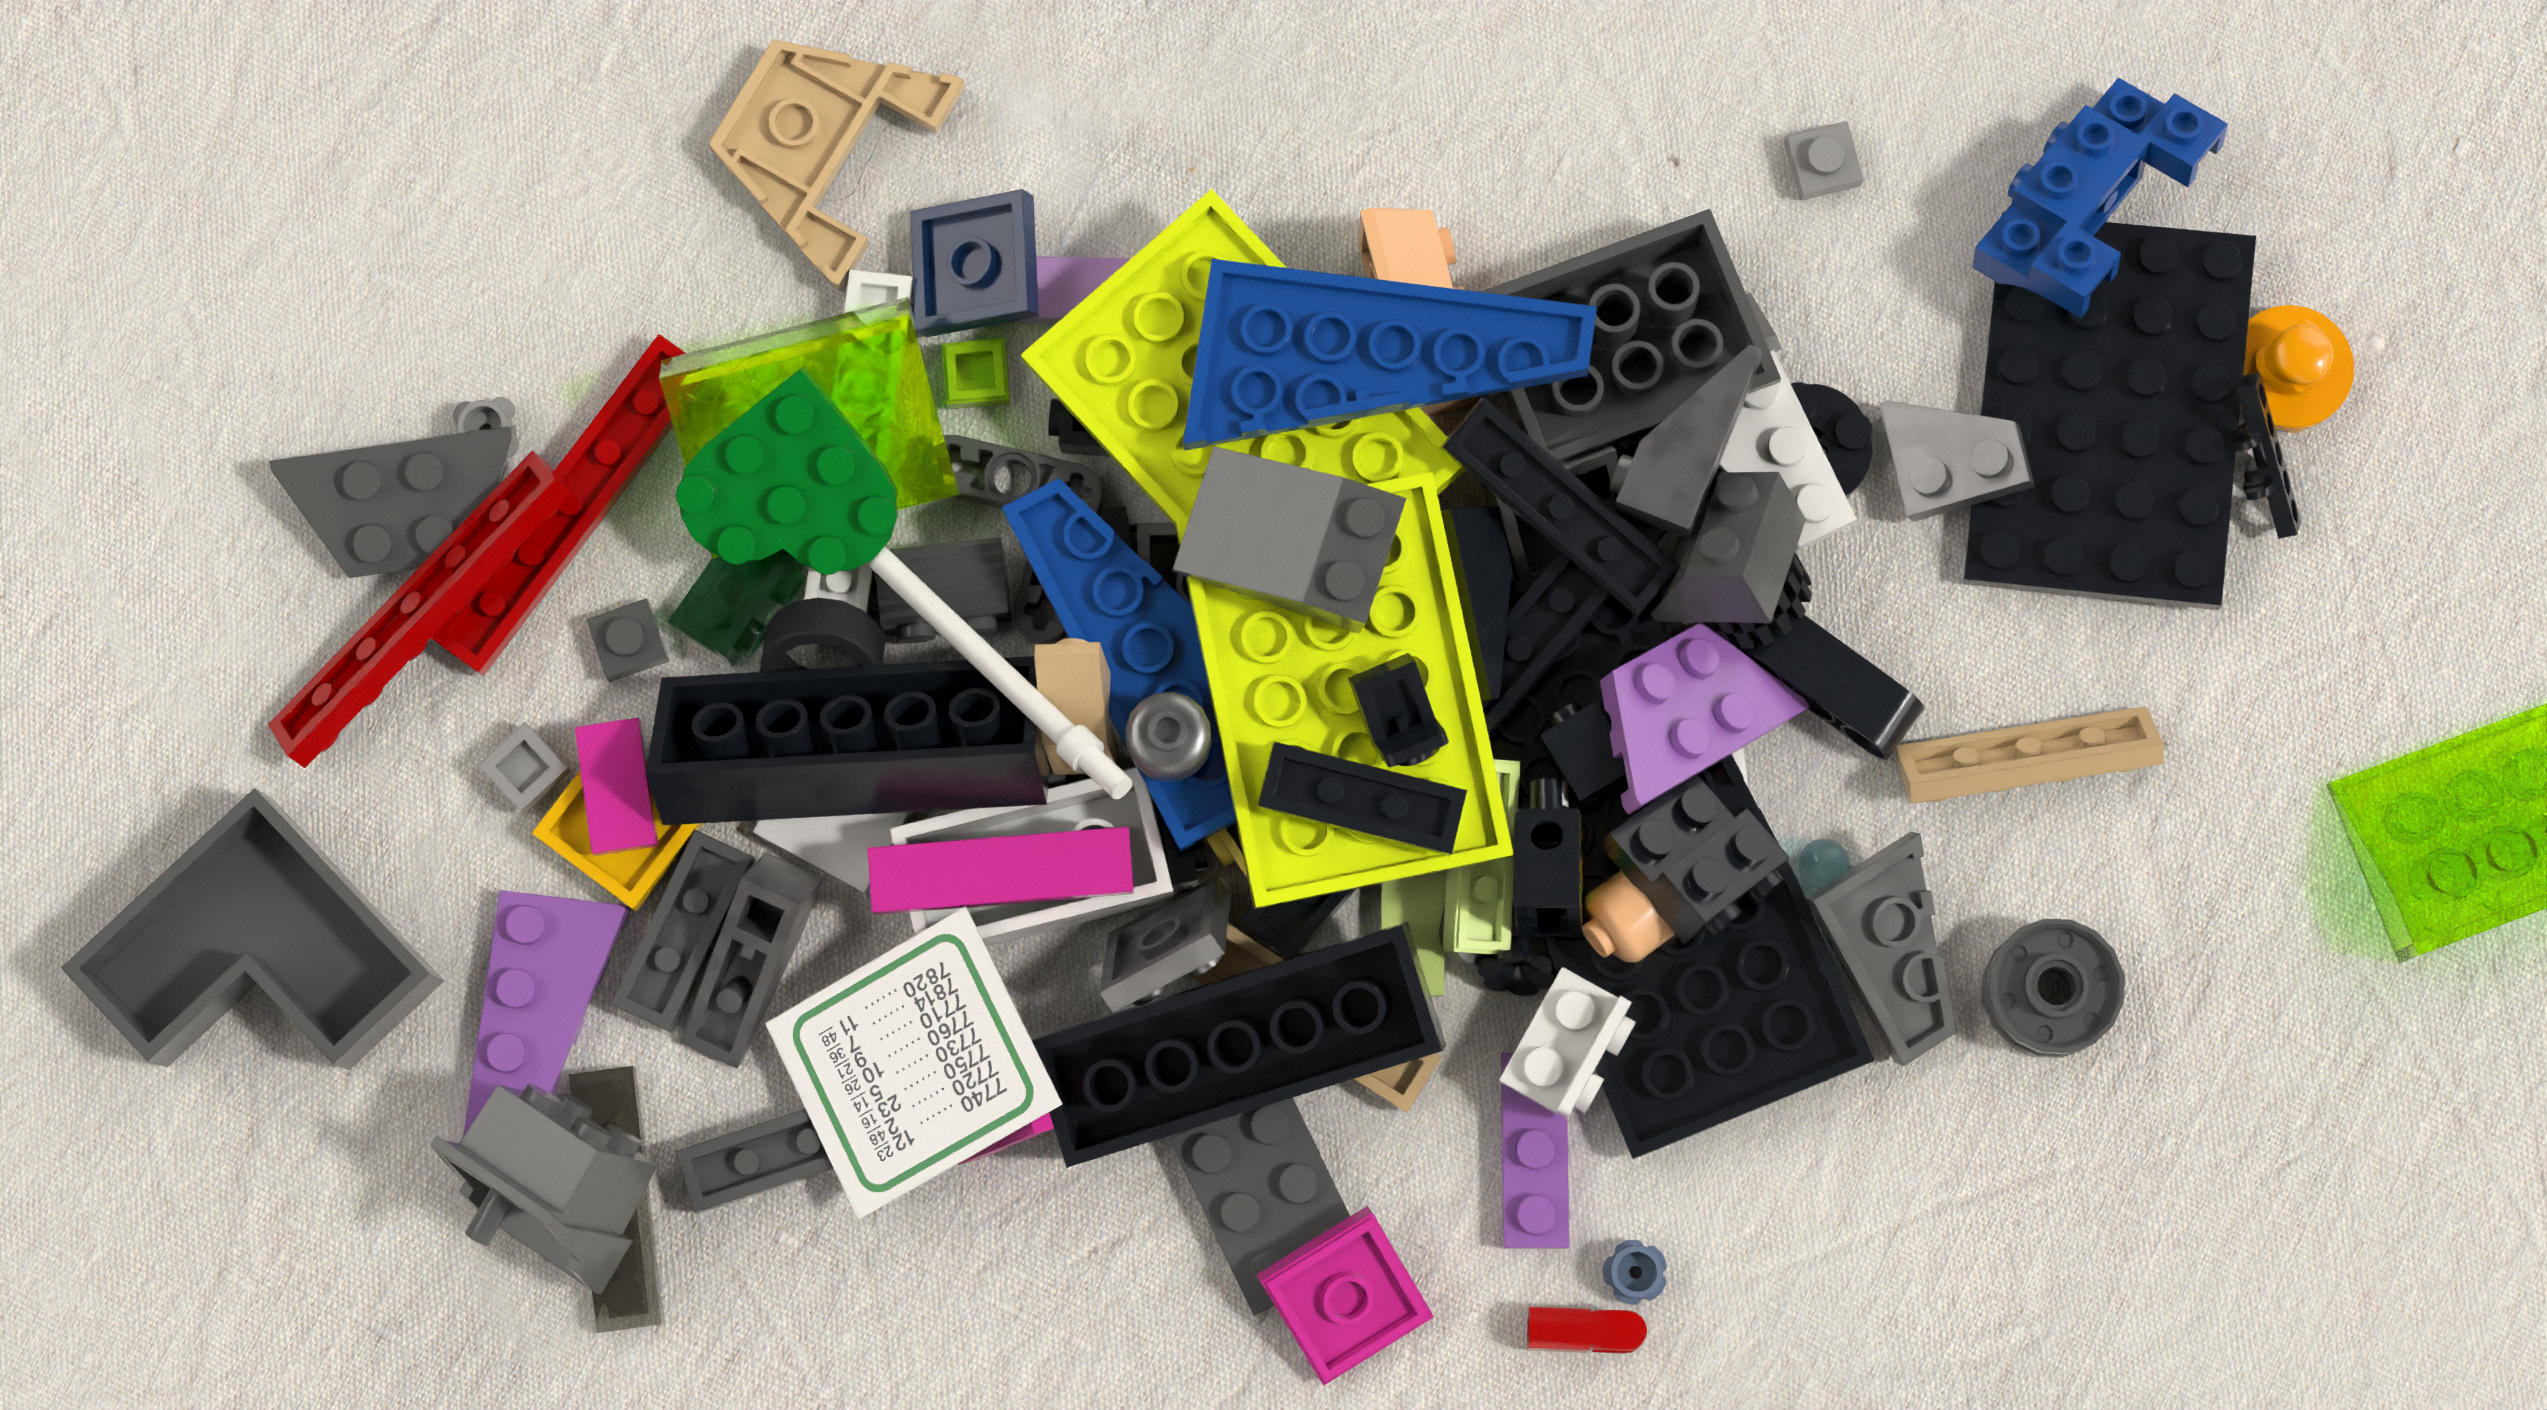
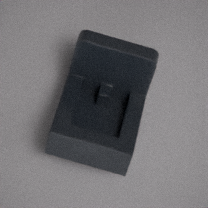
(1397, 712)

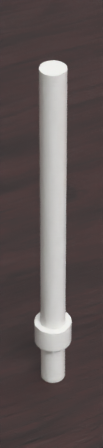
(1074, 743)

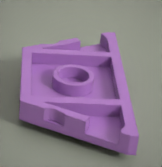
(1689, 710)

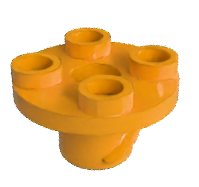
(2301, 364)

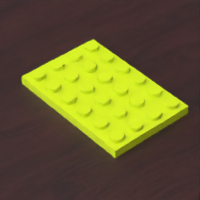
(1130, 362)
(1288, 684)

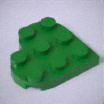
(790, 481)

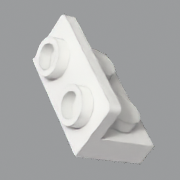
(1567, 1043)

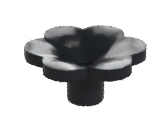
(1517, 969)

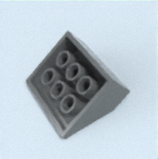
(1661, 331)

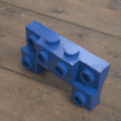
(2079, 182)

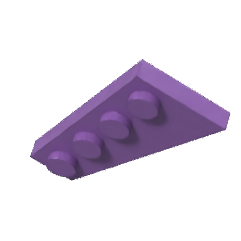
(538, 989)

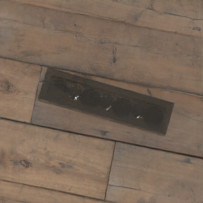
(634, 1290)

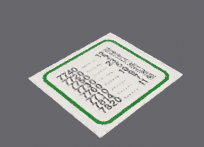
(913, 1063)

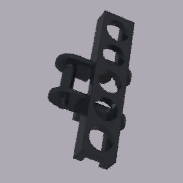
(2267, 471)

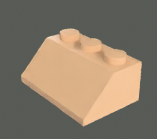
(1408, 249)

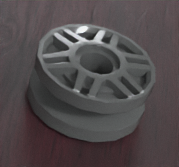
(2092, 980)

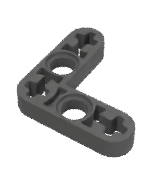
(1042, 471)

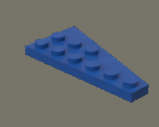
(1334, 348)
(1143, 628)

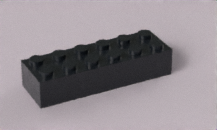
(842, 743)
(1240, 1044)

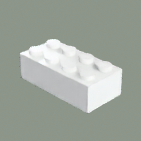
(1068, 808)

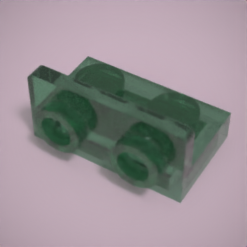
(733, 601)

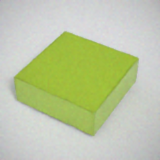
(976, 373)

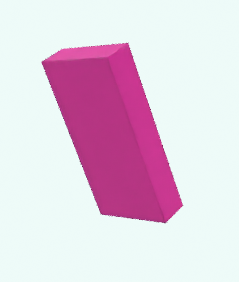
(616, 786)

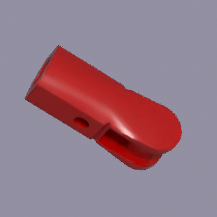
(1584, 1330)

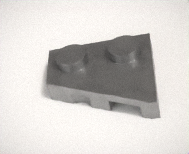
(1953, 458)

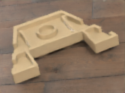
(798, 128)

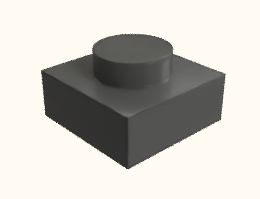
(628, 640)

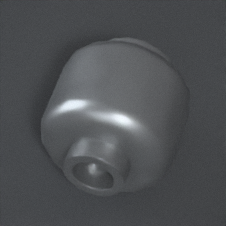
(1168, 736)

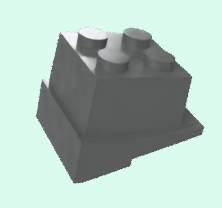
(551, 1180)

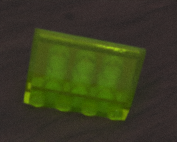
(861, 359)
(2453, 833)

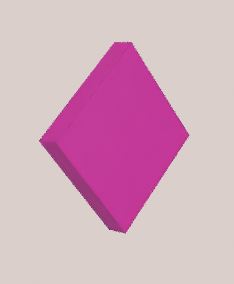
(1345, 1295)

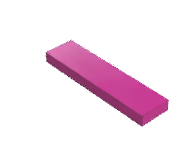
(1000, 870)

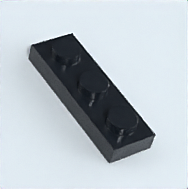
(1362, 799)

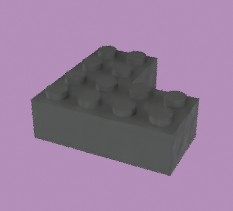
(245, 912)

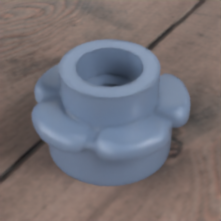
(1650, 1262)

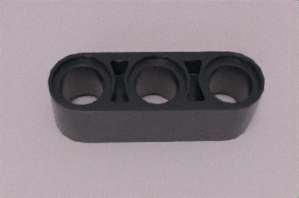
(1840, 685)

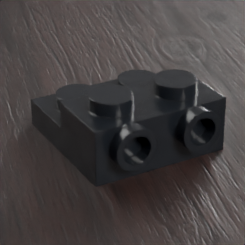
(1696, 858)

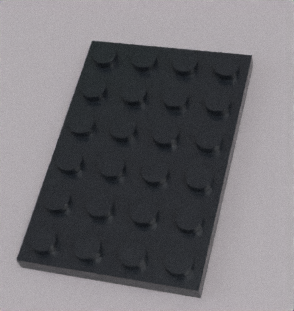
(2121, 424)

